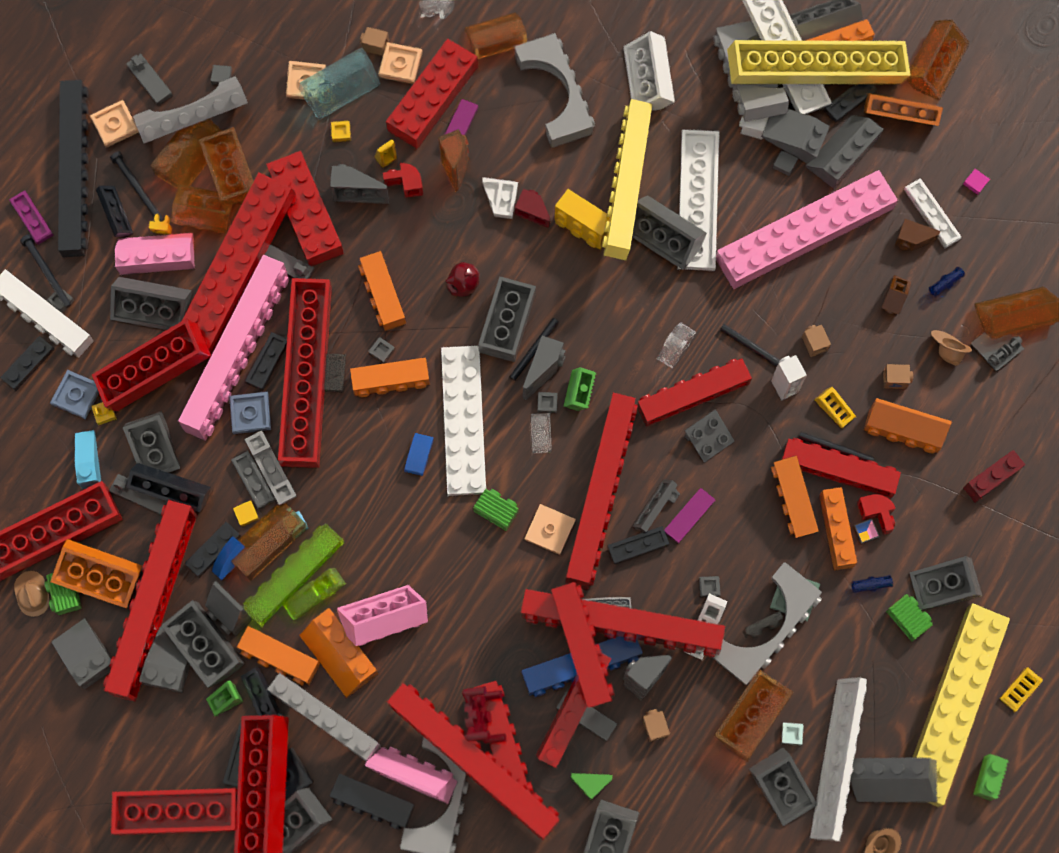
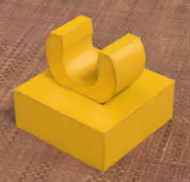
(160, 227)
(103, 414)

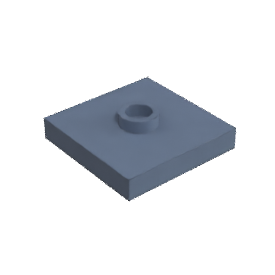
(75, 394)
(250, 412)

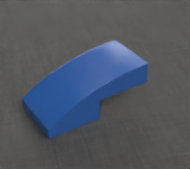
(418, 454)
(223, 561)

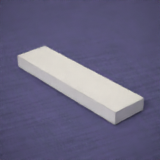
(932, 212)

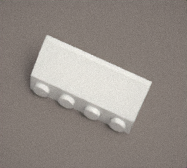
(649, 71)

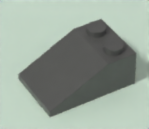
(796, 134)
(354, 186)
(544, 364)
(152, 442)
(945, 583)
(226, 610)
(83, 654)
(165, 665)
(783, 786)
(302, 819)
(611, 829)

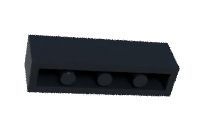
(167, 486)
(372, 801)

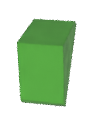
(224, 698)
(591, 783)

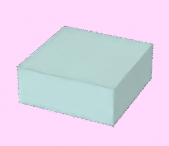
(792, 733)

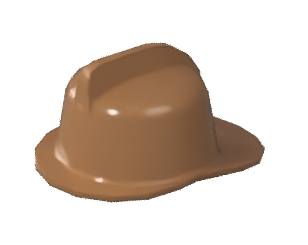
(950, 348)
(31, 593)
(883, 842)

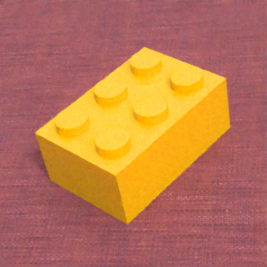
(581, 218)

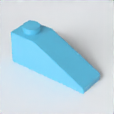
(86, 459)

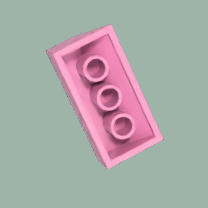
(154, 253)
(383, 615)
(413, 774)

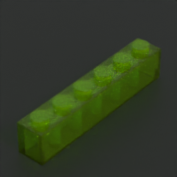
(293, 574)

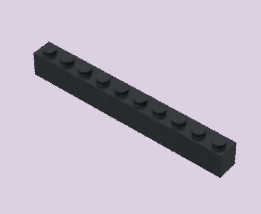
(73, 168)

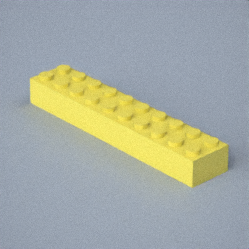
(818, 62)
(960, 693)

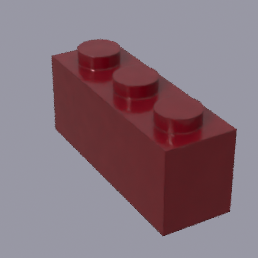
(994, 476)

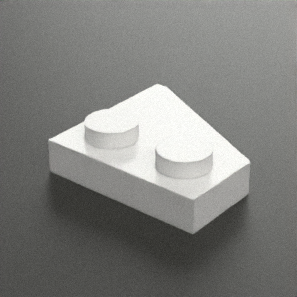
(501, 196)

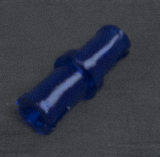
(946, 281)
(872, 584)

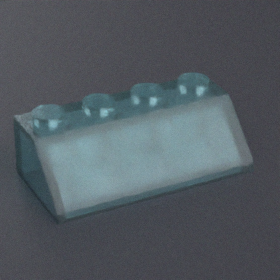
(339, 83)

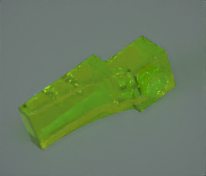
(314, 593)

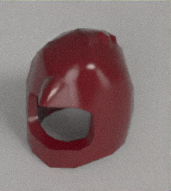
(464, 278)

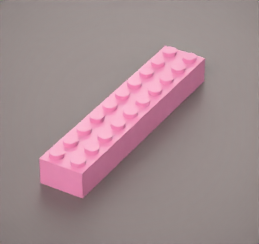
(806, 229)
(234, 348)

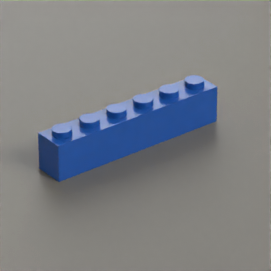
(562, 669)

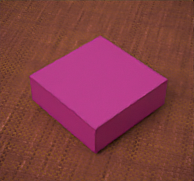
(976, 181)

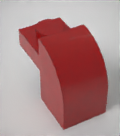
(408, 176)
(879, 507)

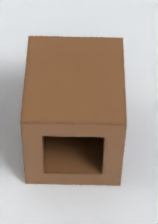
(374, 41)
(816, 340)
(897, 376)
(655, 725)

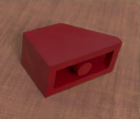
(531, 207)

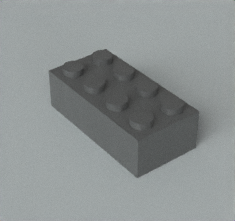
(507, 319)

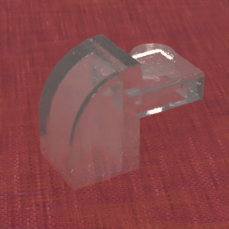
(431, 7)
(675, 344)

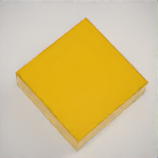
(341, 131)
(246, 513)

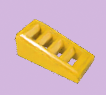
(386, 154)
(840, 403)
(1026, 693)

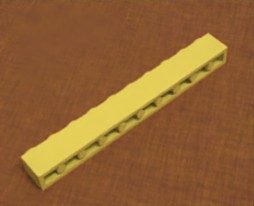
(627, 181)

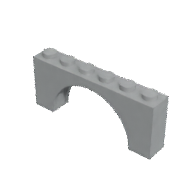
(548, 55)
(753, 100)
(157, 124)
(798, 597)
(324, 717)
(440, 834)

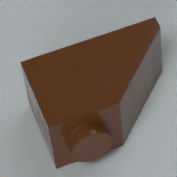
(915, 235)
(896, 295)

